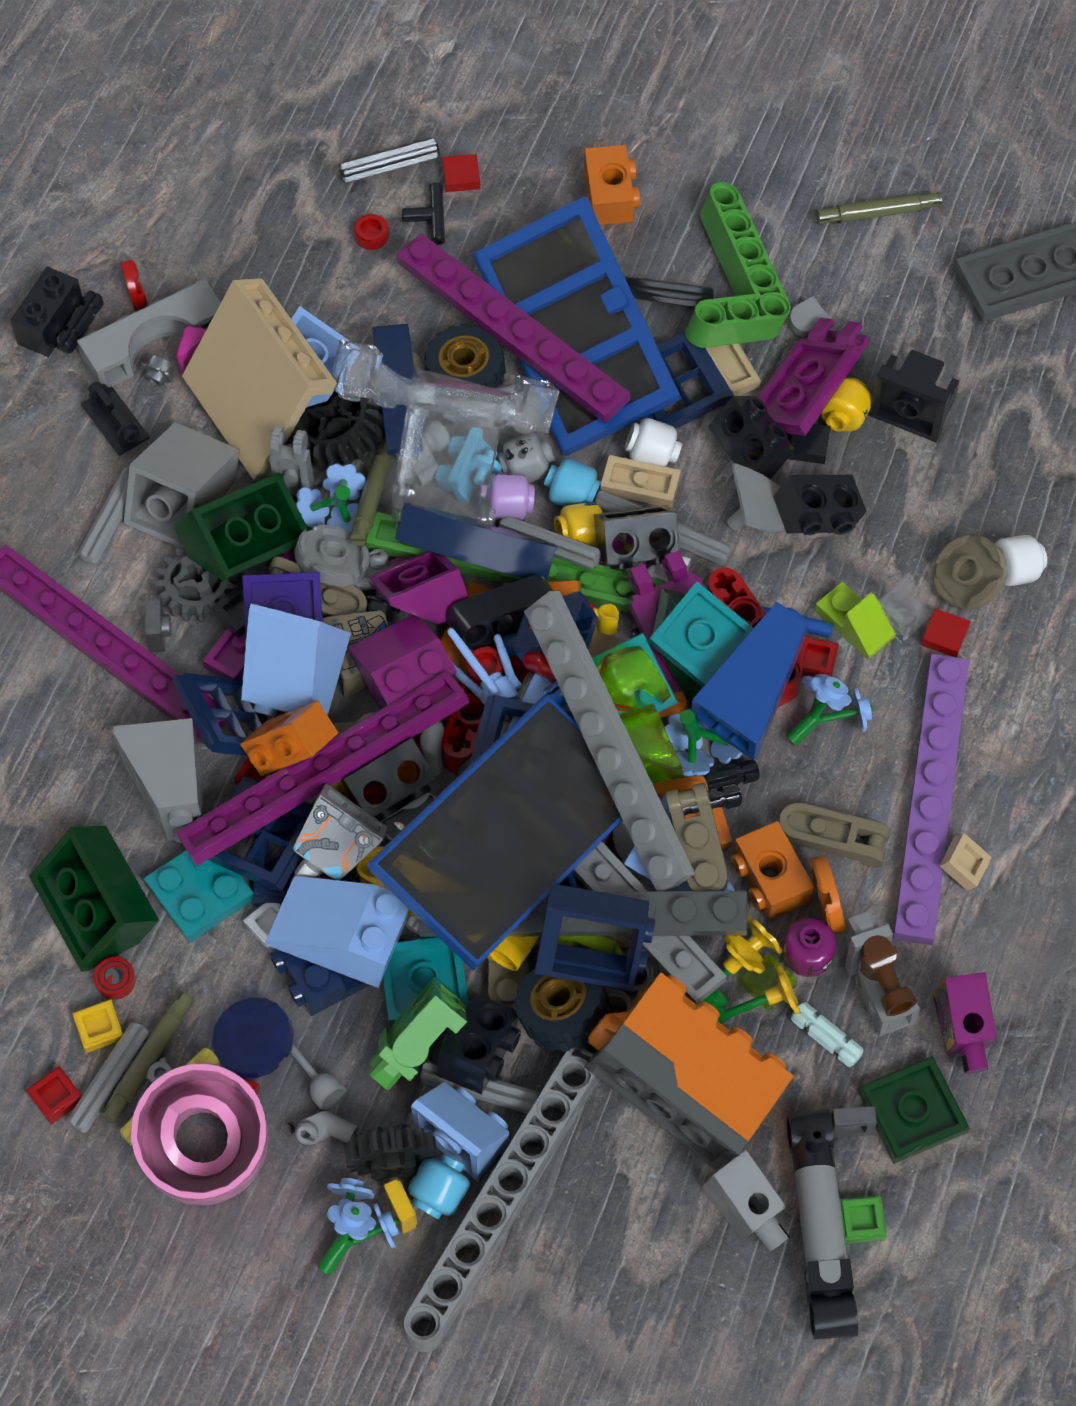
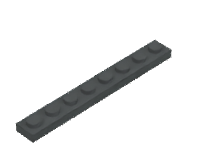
(674, 915)

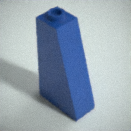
(751, 682)

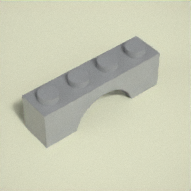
(113, 349)

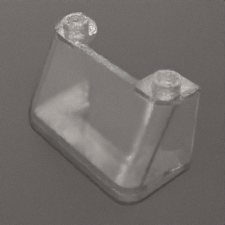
(449, 446)

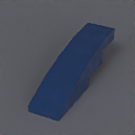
(396, 348)
(474, 542)

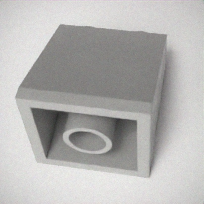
(175, 477)
(165, 769)

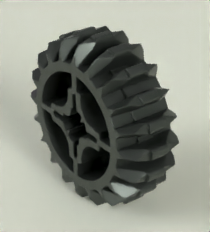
(341, 434)

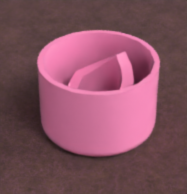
(186, 1093)

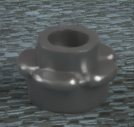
(158, 370)

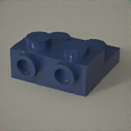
(314, 984)

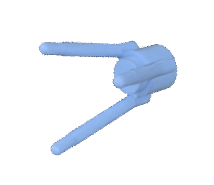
(494, 684)

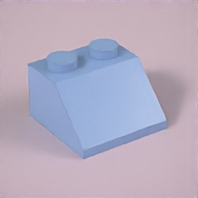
(462, 1128)

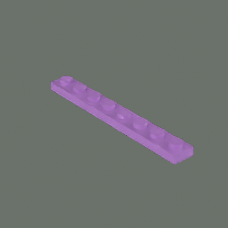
(931, 800)

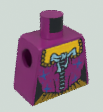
(967, 1003)

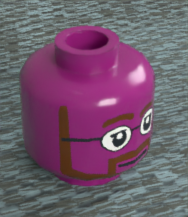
(809, 947)

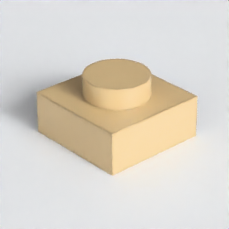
(965, 861)

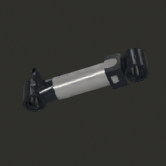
(827, 1268)

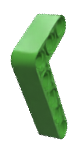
(759, 299)

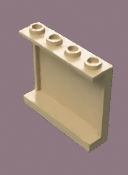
(255, 372)

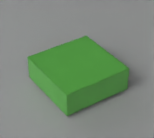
(863, 1219)

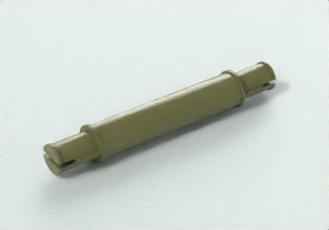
(879, 208)
(371, 495)
(147, 1056)

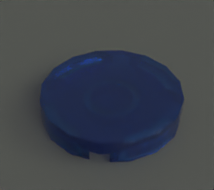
(252, 1037)

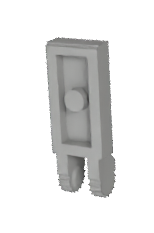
(291, 460)

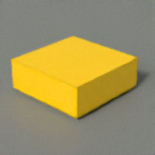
(98, 1026)
(400, 1205)

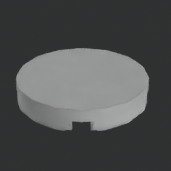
(332, 554)

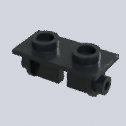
(113, 418)

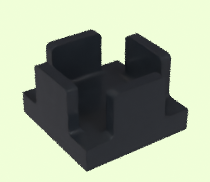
(910, 395)

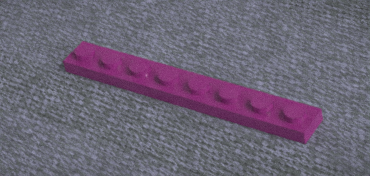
(513, 328)
(93, 635)
(328, 766)

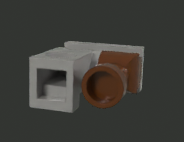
(873, 963)

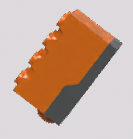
(687, 1070)

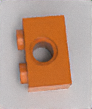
(610, 184)
(289, 738)
(771, 849)

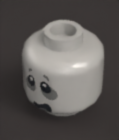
(527, 457)

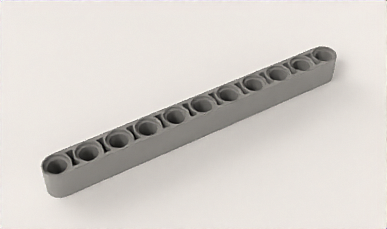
(503, 1202)

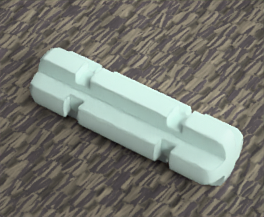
(827, 1034)

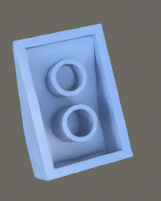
(340, 926)

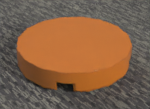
(827, 894)

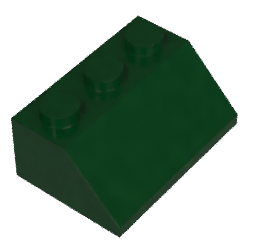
(242, 528)
(93, 896)

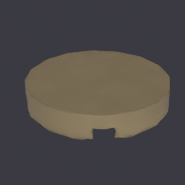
(970, 572)

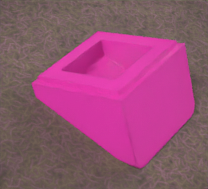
(188, 344)

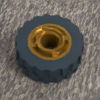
(469, 346)
(557, 1025)

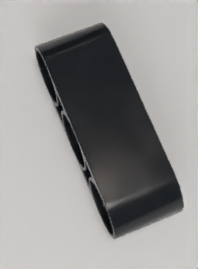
(495, 611)

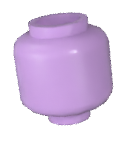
(511, 495)

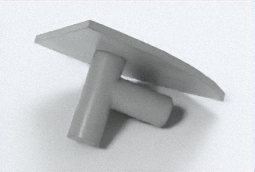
(756, 501)

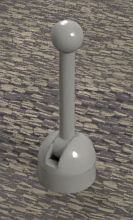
(324, 1087)

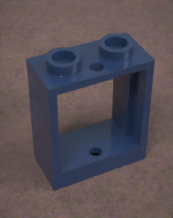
(588, 964)

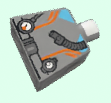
(336, 836)

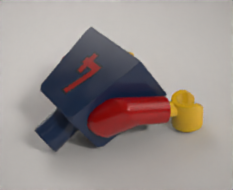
(526, 646)

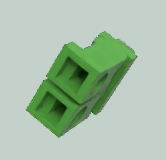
(414, 1032)

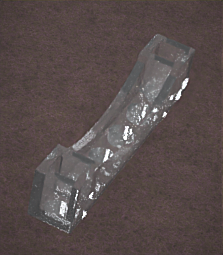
(363, 374)

